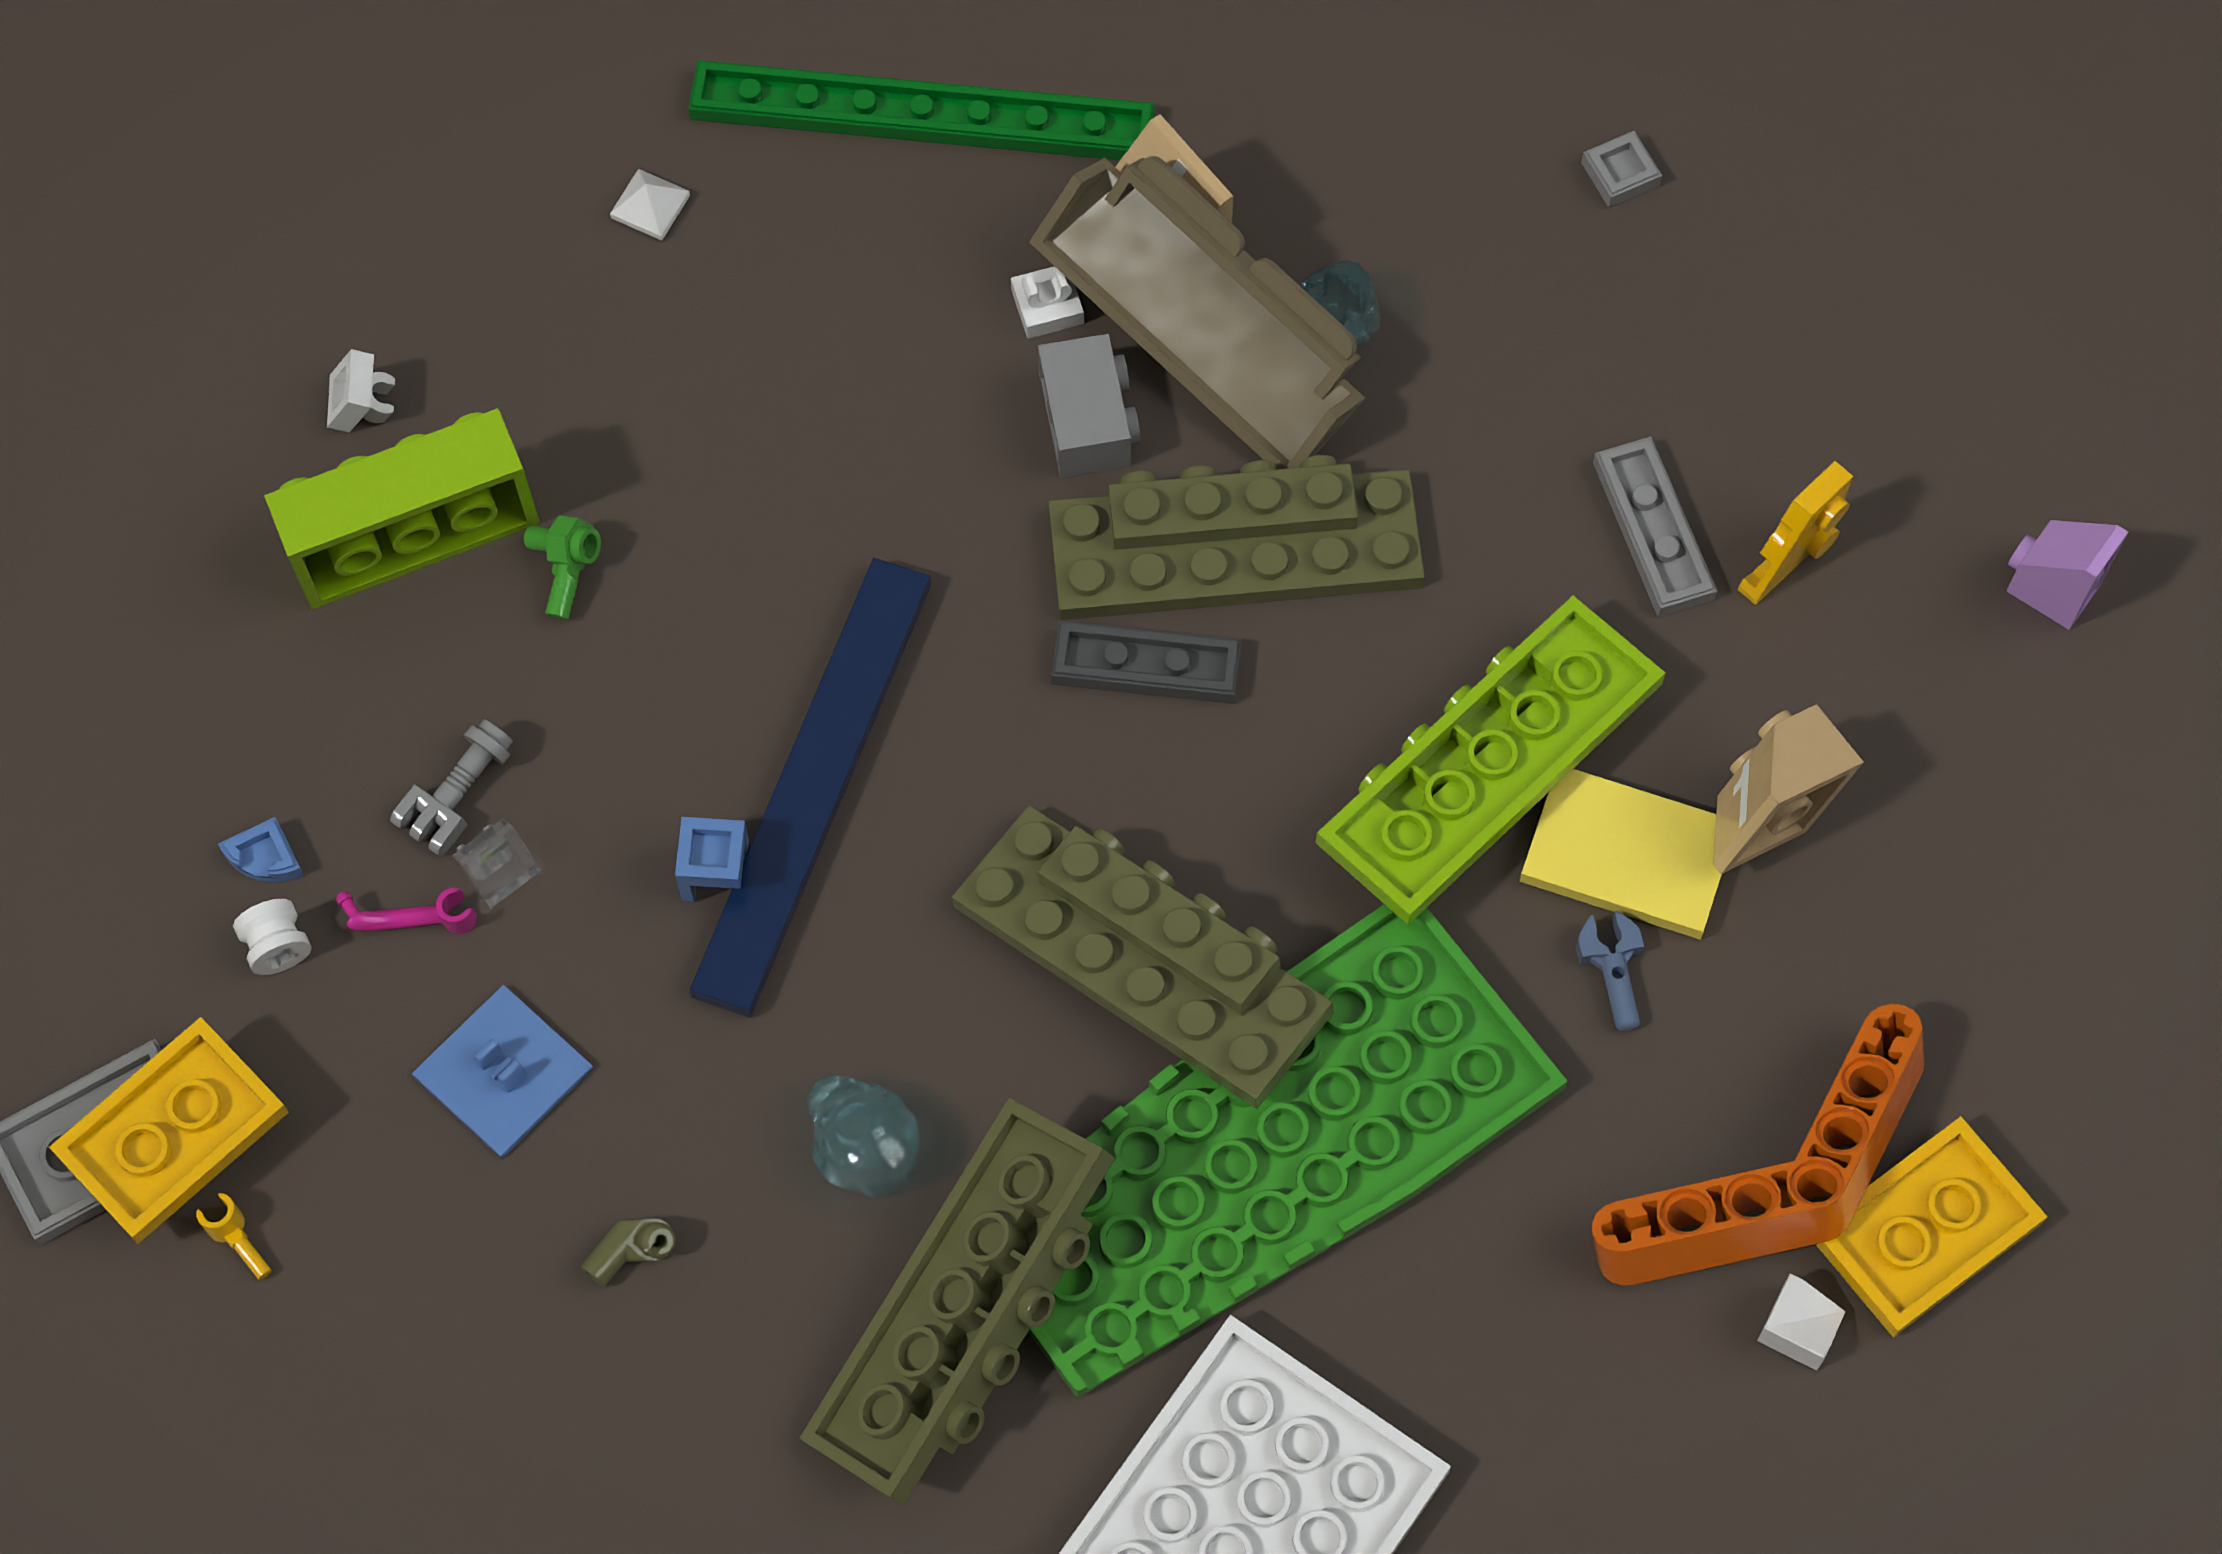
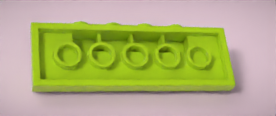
(1488, 758)

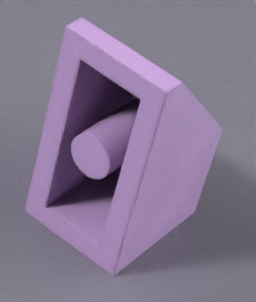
(2064, 567)

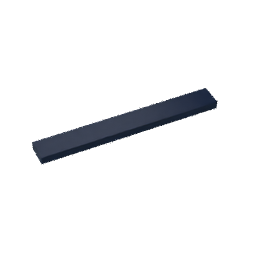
(810, 788)

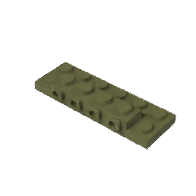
(1235, 538)
(1146, 952)
(963, 1303)

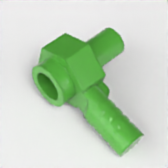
(569, 547)

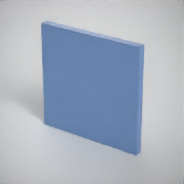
(502, 1071)

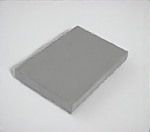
(37, 1179)

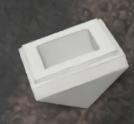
(650, 204)

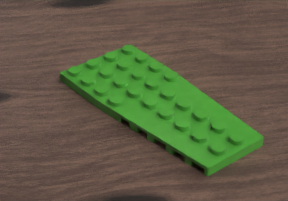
(1234, 1196)

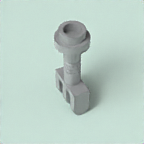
(487, 745)

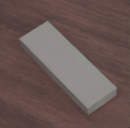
(1654, 527)

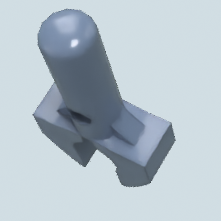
(1614, 965)

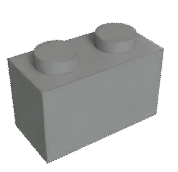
(1086, 405)

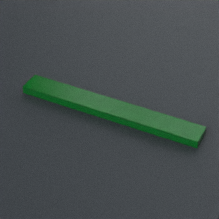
(916, 110)

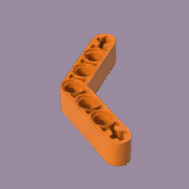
(1626, 1227)

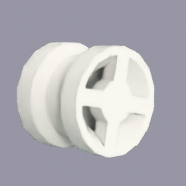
(272, 936)

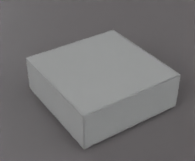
(1621, 169)

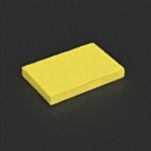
(1626, 852)

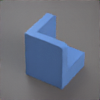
(710, 854)

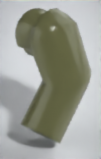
(628, 1242)

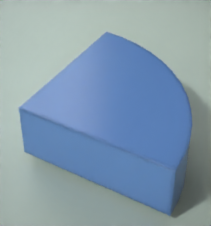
(262, 853)

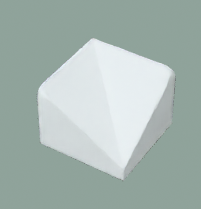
(1802, 1323)

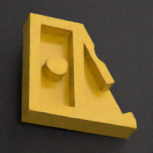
(1803, 530)

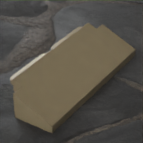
(1204, 307)

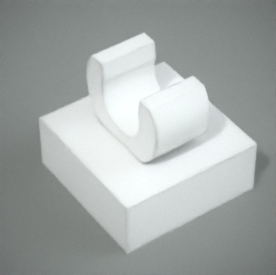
(1046, 302)
(352, 390)

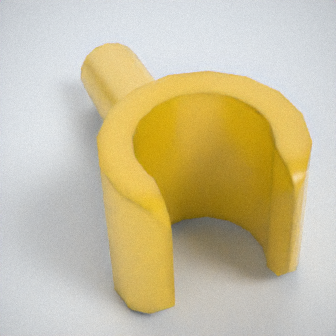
(231, 1231)

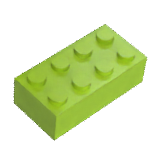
(403, 508)

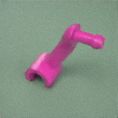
(410, 917)

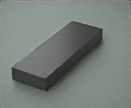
(1146, 662)

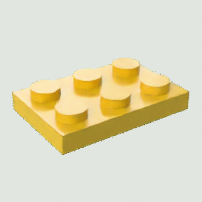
(169, 1130)
(1931, 1226)

